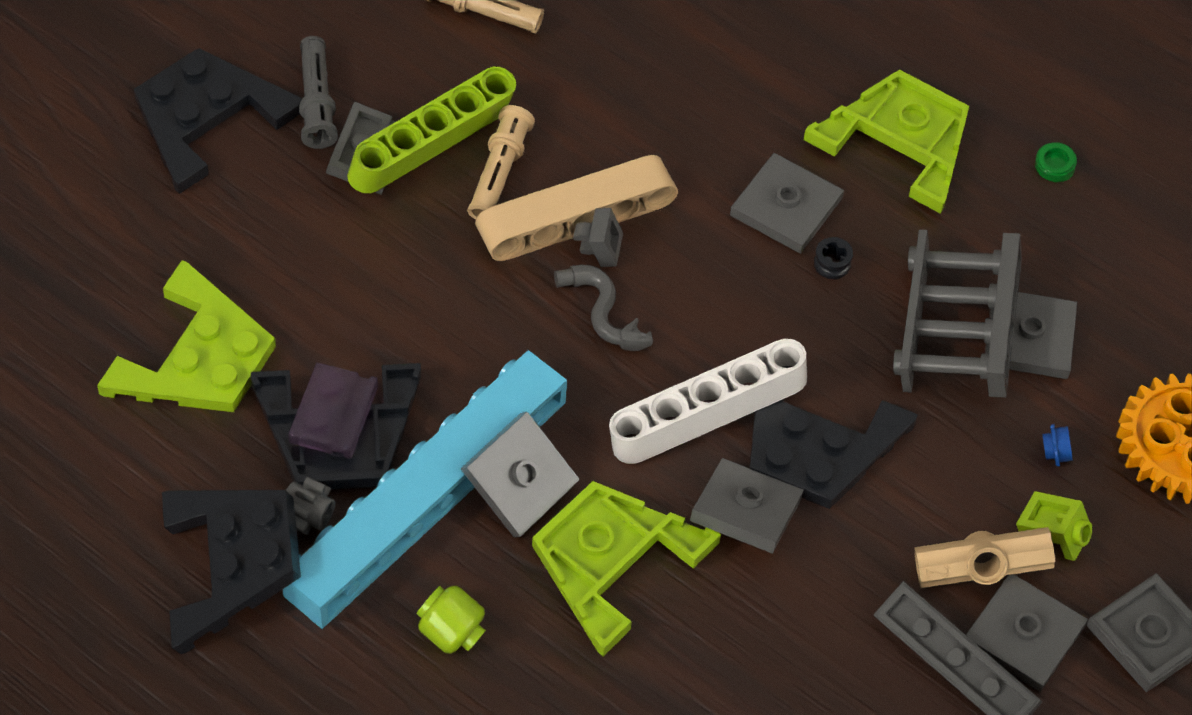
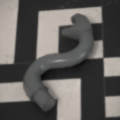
(628, 337)

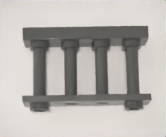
(995, 331)

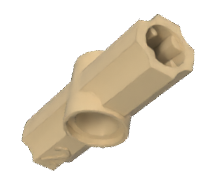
(1012, 555)

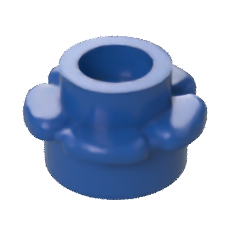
(1057, 445)

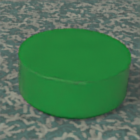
(1055, 162)

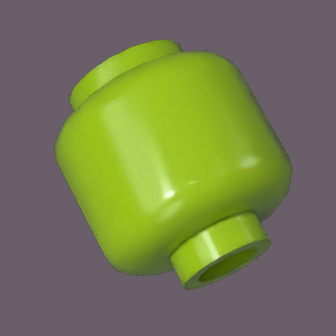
(451, 619)

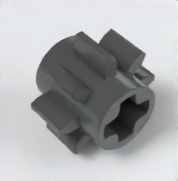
(311, 504)

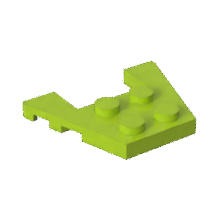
(908, 119)
(210, 360)
(598, 542)

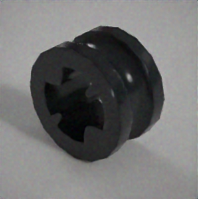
(842, 251)

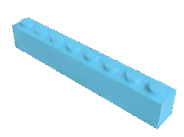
(418, 492)

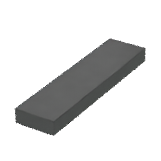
(954, 655)

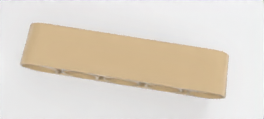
(553, 212)

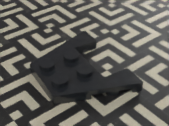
(197, 97)
(376, 443)
(820, 453)
(249, 553)

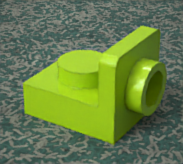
(1063, 517)

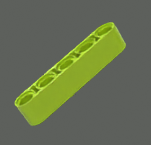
(422, 143)

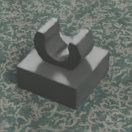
(600, 237)

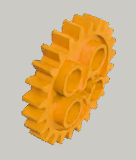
(1154, 416)

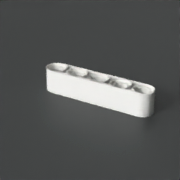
(698, 417)

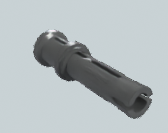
(317, 105)

